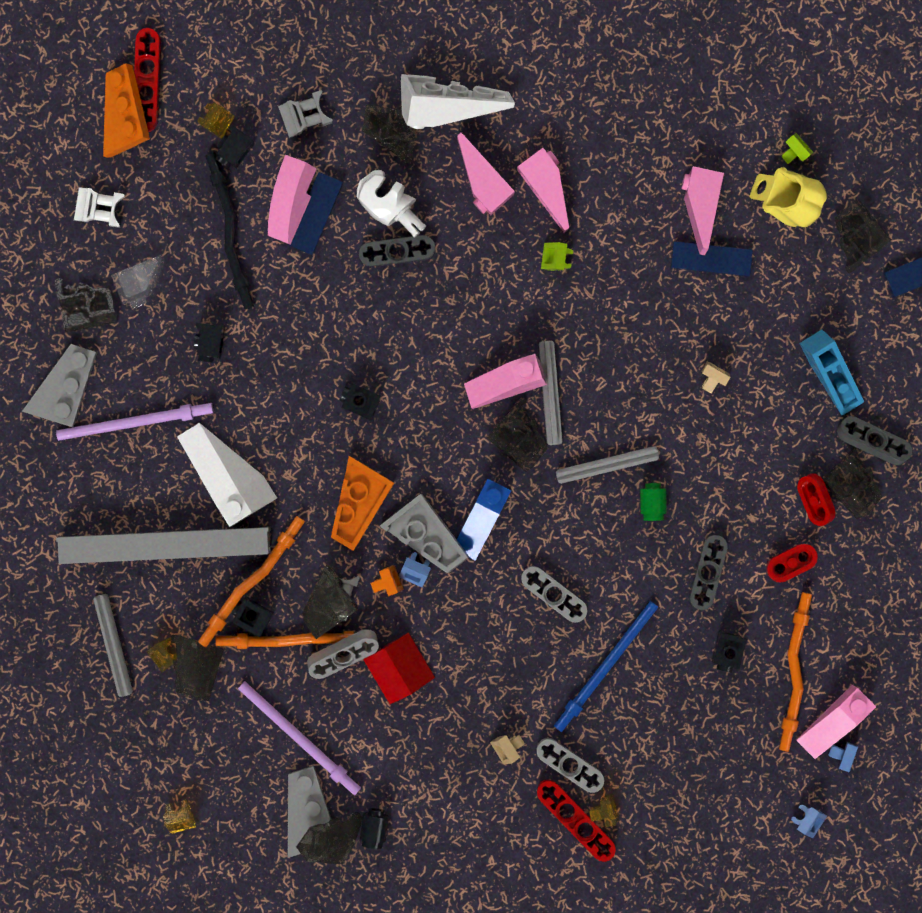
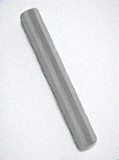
(550, 393)
(607, 464)
(113, 645)

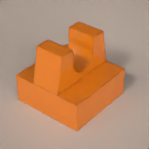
(389, 581)

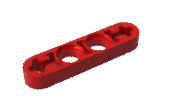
(152, 79)
(573, 822)

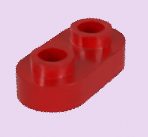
(815, 499)
(791, 562)

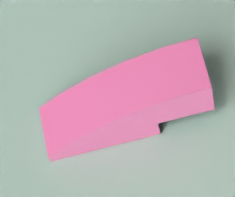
(289, 198)

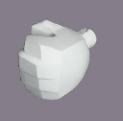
(391, 207)

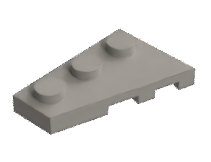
(64, 387)
(426, 533)
(305, 806)

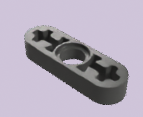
(378, 259)
(884, 436)
(715, 580)

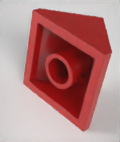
(399, 668)

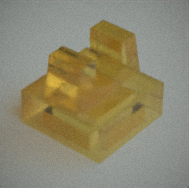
(216, 120)
(161, 656)
(605, 811)
(179, 820)

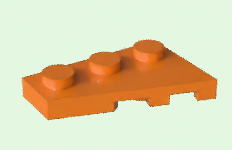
(124, 113)
(359, 501)

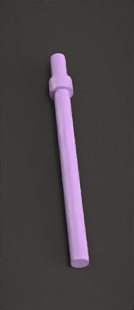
(185, 412)
(337, 773)

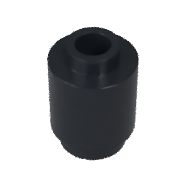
(374, 828)

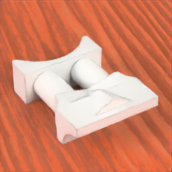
(87, 203)

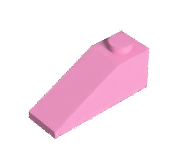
(545, 181)
(486, 184)
(701, 201)
(506, 381)
(836, 721)

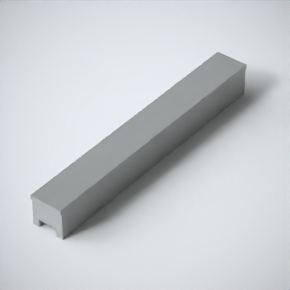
(164, 545)

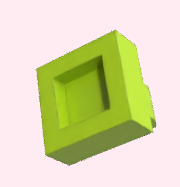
(797, 148)
(554, 256)

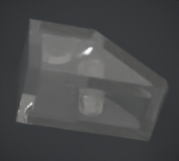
(138, 281)

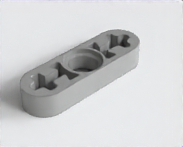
(566, 611)
(347, 644)
(582, 782)

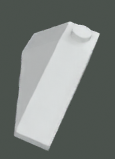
(436, 104)
(229, 479)

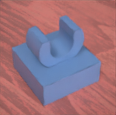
(415, 571)
(845, 755)
(811, 822)

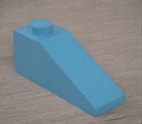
(832, 371)

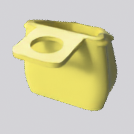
(791, 197)

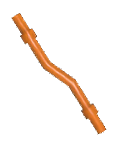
(218, 621)
(243, 641)
(790, 723)

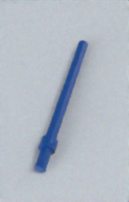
(574, 706)

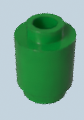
(653, 502)

